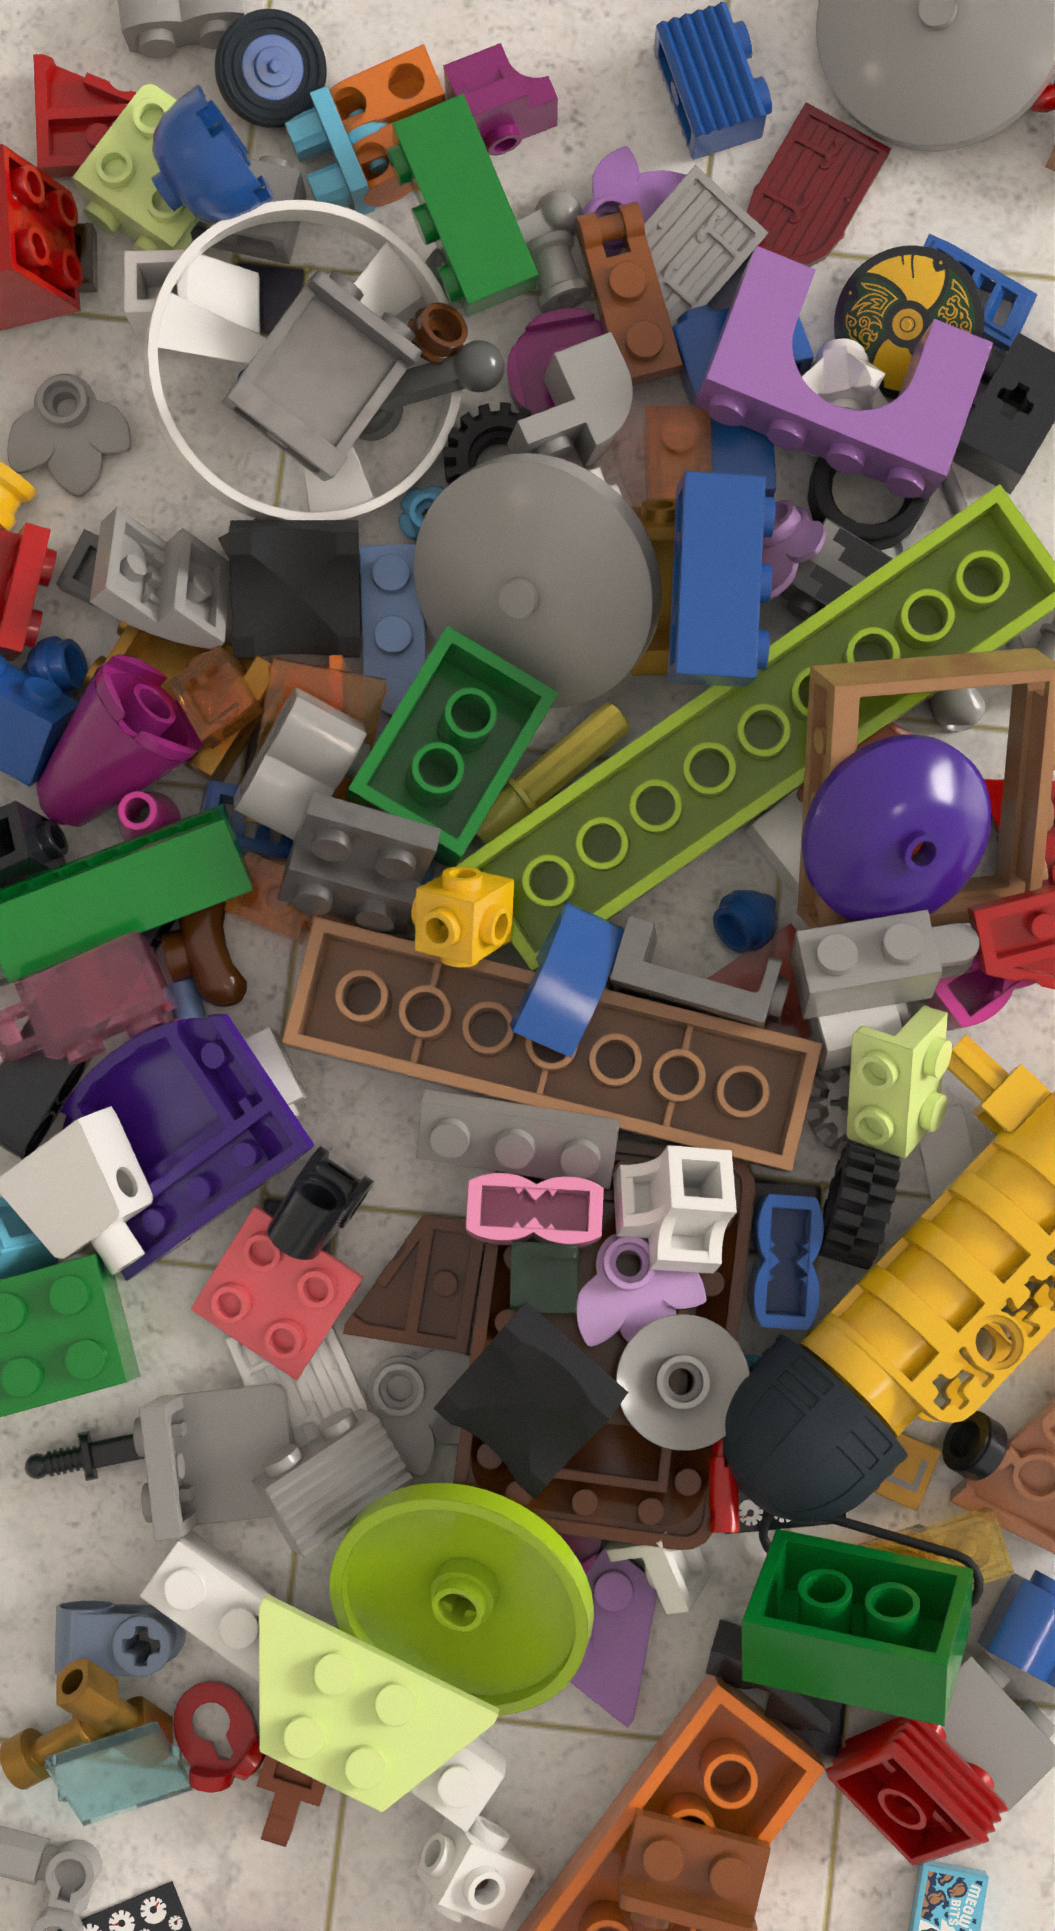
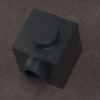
(28, 843)

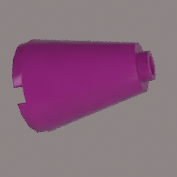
(115, 743)

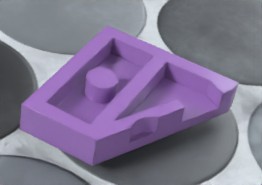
(619, 1635)

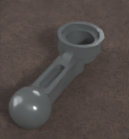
(475, 367)

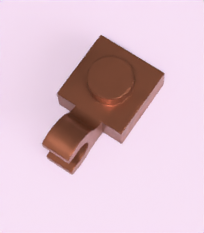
(290, 1789)

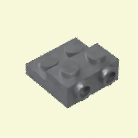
(357, 864)

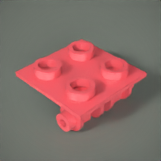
(273, 1300)

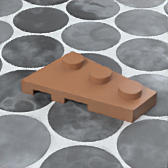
(1022, 1484)

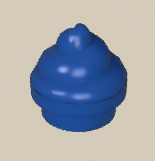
(58, 662)
(746, 920)

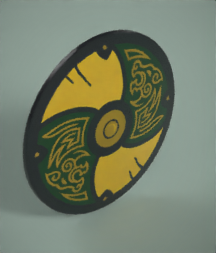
(895, 301)

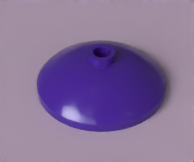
(877, 812)

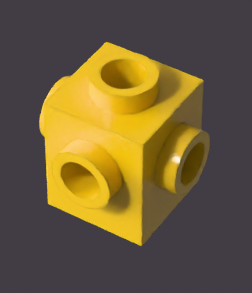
(463, 915)

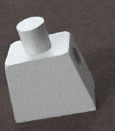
(82, 1191)

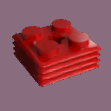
(917, 1789)

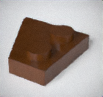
(425, 1289)

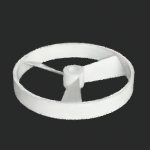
(389, 285)

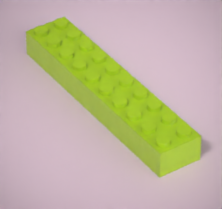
(745, 747)

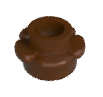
(438, 332)

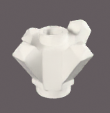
(845, 376)

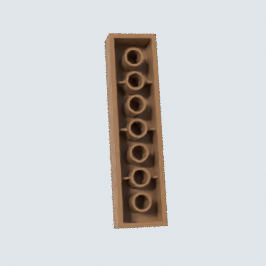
(639, 1060)

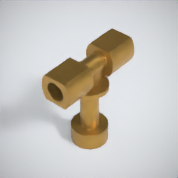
(96, 1713)

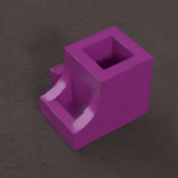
(501, 99)

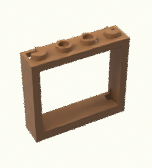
(1029, 763)

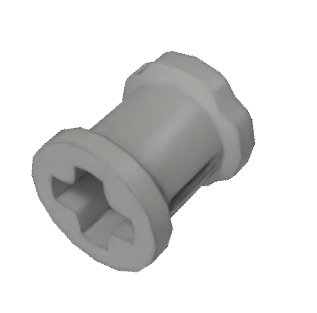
(558, 274)

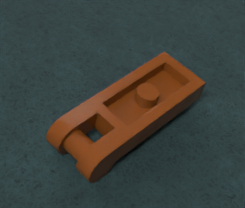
(629, 293)

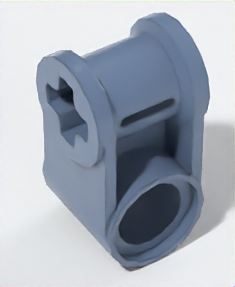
(110, 1637)

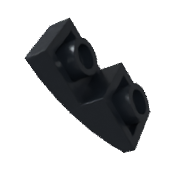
(791, 1708)

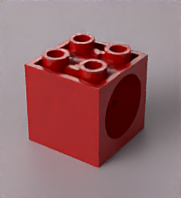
(36, 245)

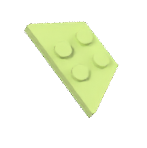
(355, 1710)

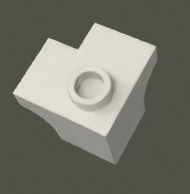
(678, 1205)

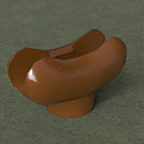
(202, 954)

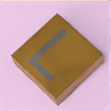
(912, 1475)

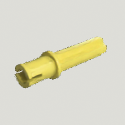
(554, 769)

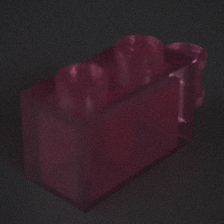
(88, 1002)

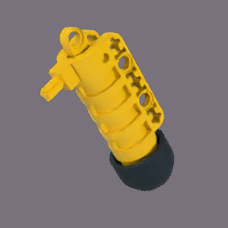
(824, 1416)

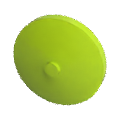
(465, 1592)

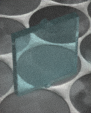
(118, 1773)

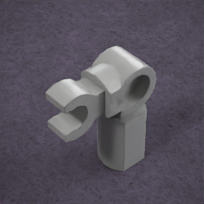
(66, 1870)

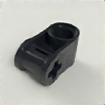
(316, 1207)

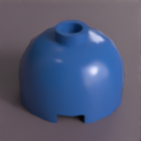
(204, 162)

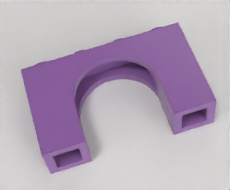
(758, 386)

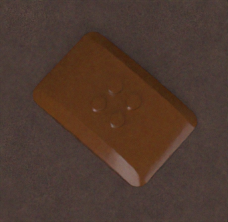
(618, 1480)

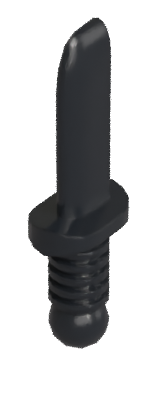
(86, 1456)

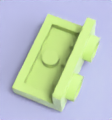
(898, 1083)

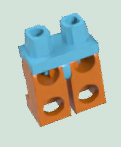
(357, 128)

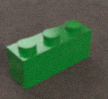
(461, 206)

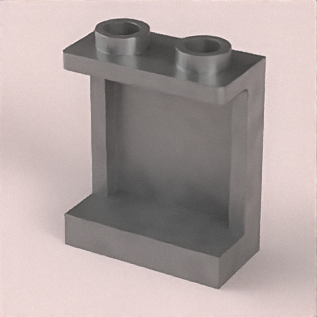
(323, 373)
(638, 977)

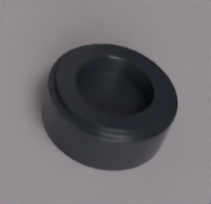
(975, 1446)

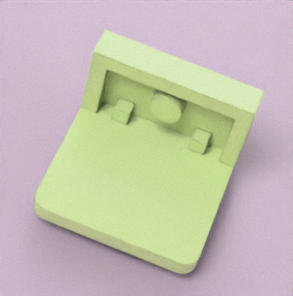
(119, 183)

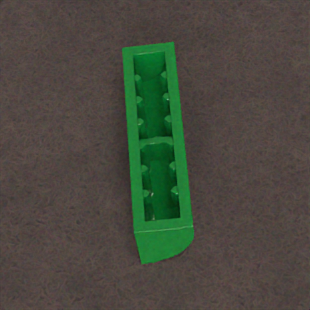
(120, 891)

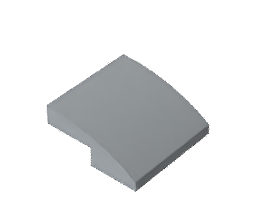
(159, 585)

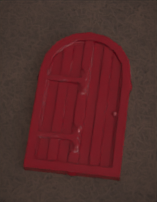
(815, 186)

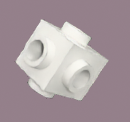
(474, 1872)

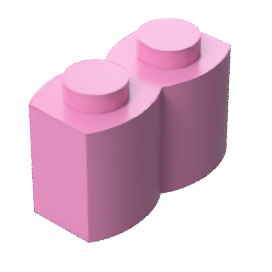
(514, 1209)

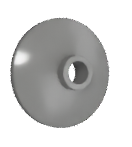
(644, 1371)

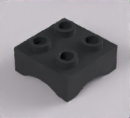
(294, 587)
(532, 1399)

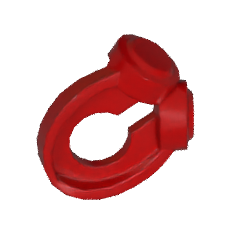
(207, 1769)

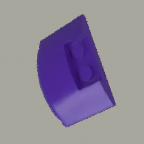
(197, 1121)

